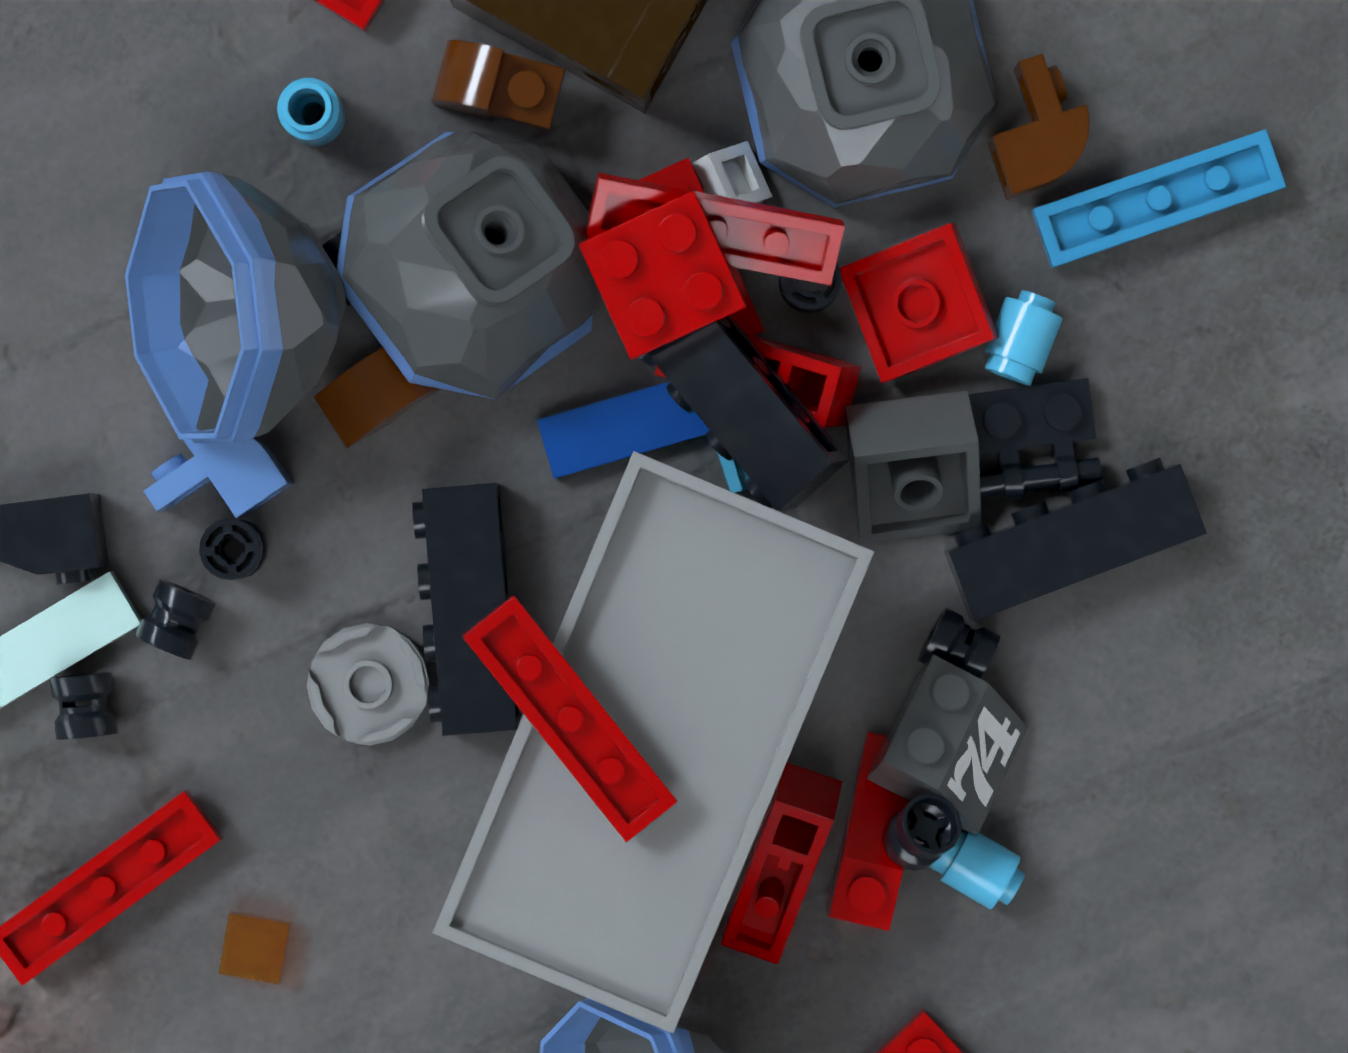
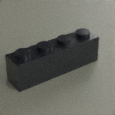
(749, 413)
(1073, 541)
(464, 584)

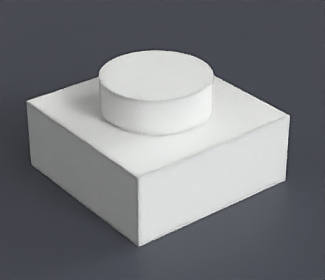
(733, 174)

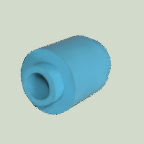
(298, 98)
(1025, 337)
(980, 870)

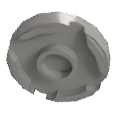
(368, 684)

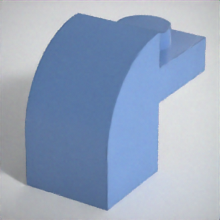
(242, 473)

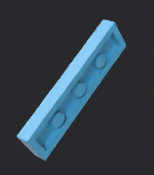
(1158, 198)

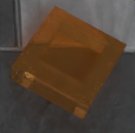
(255, 947)

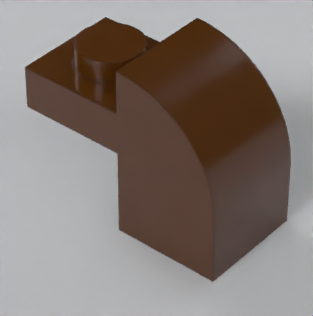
(493, 84)
(1050, 144)
(369, 397)

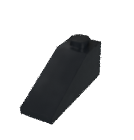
(55, 536)

